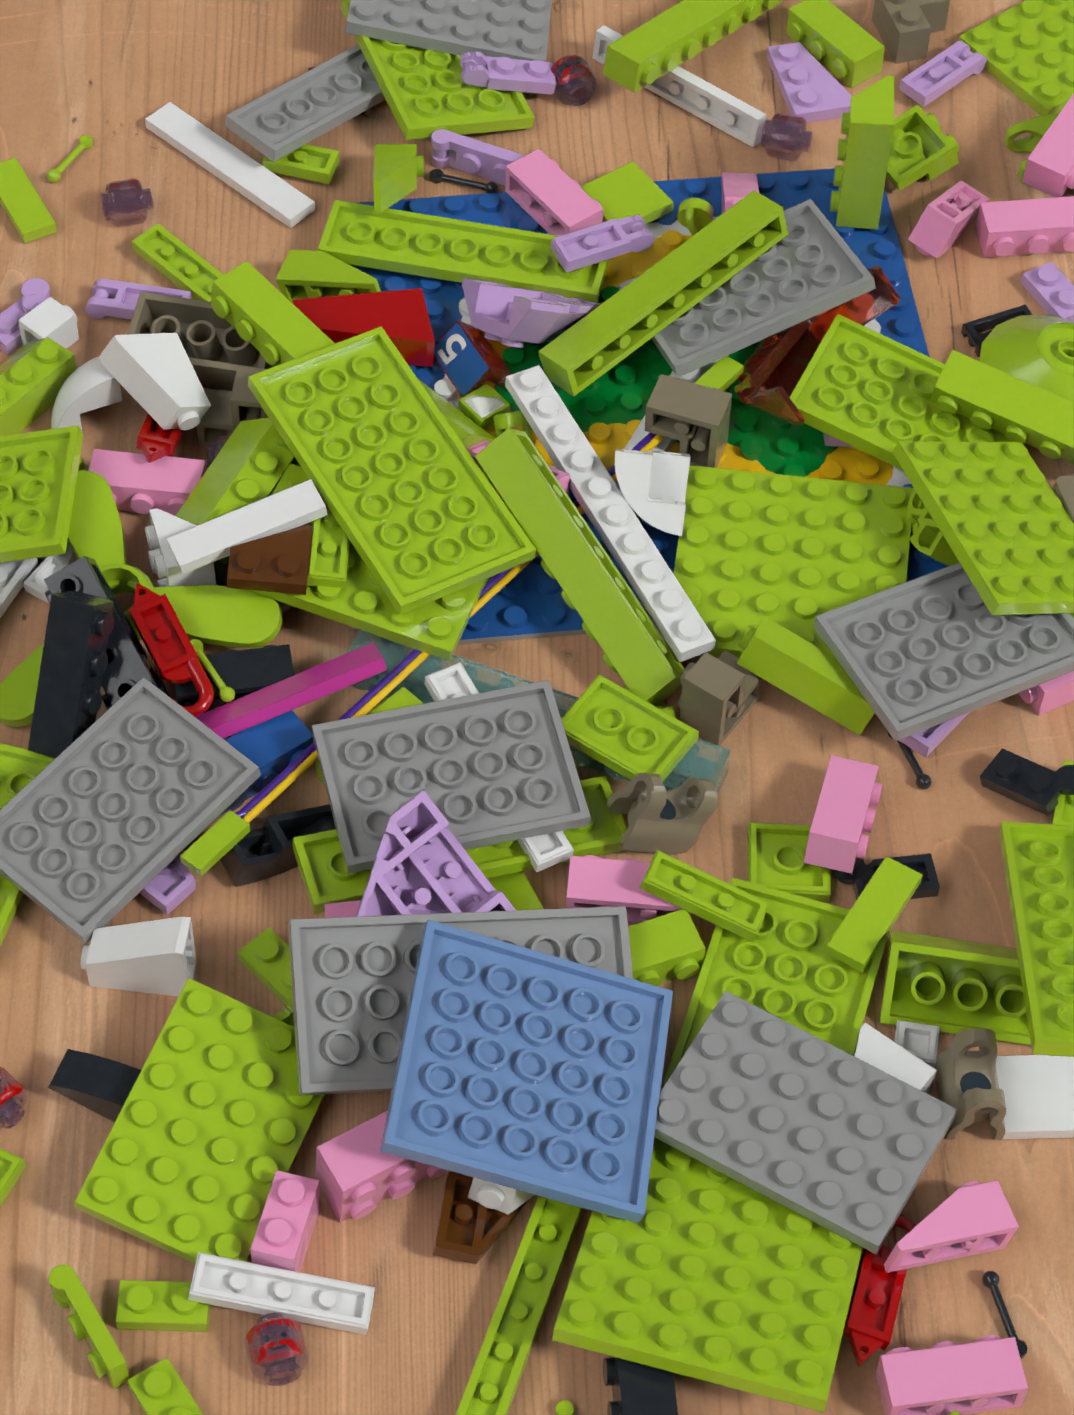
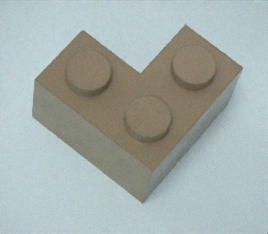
(908, 24)
(229, 408)
(693, 416)
(717, 695)

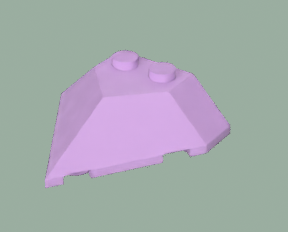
(521, 314)
(425, 869)

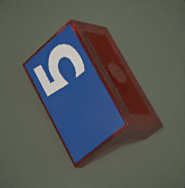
(469, 359)

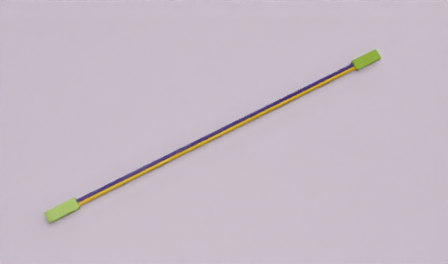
(232, 828)

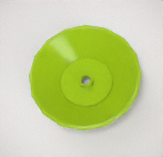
(1035, 351)

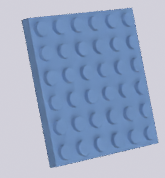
(529, 1072)

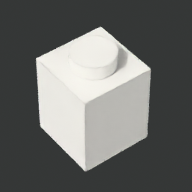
(51, 321)

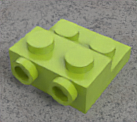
(919, 148)

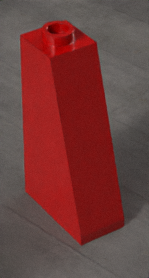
(398, 312)

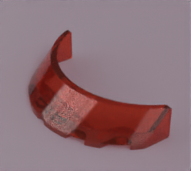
(783, 357)

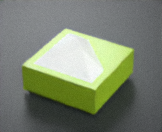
(483, 405)

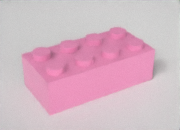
(359, 1175)

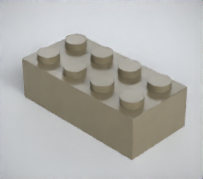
(208, 340)

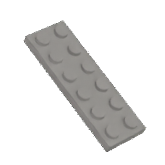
(308, 105)

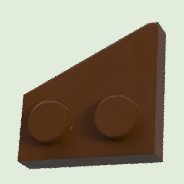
(272, 562)
(466, 1226)

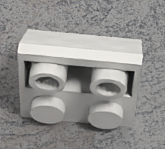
(161, 558)

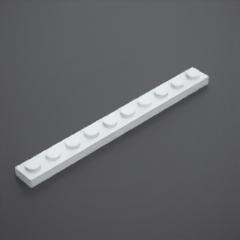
(611, 514)

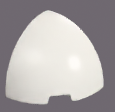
(84, 390)
(654, 486)

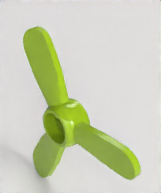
(206, 611)

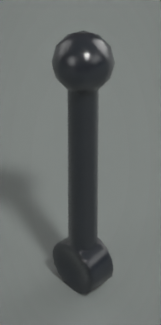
(438, 176)
(923, 781)
(991, 1280)

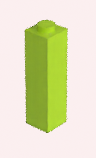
(804, 673)

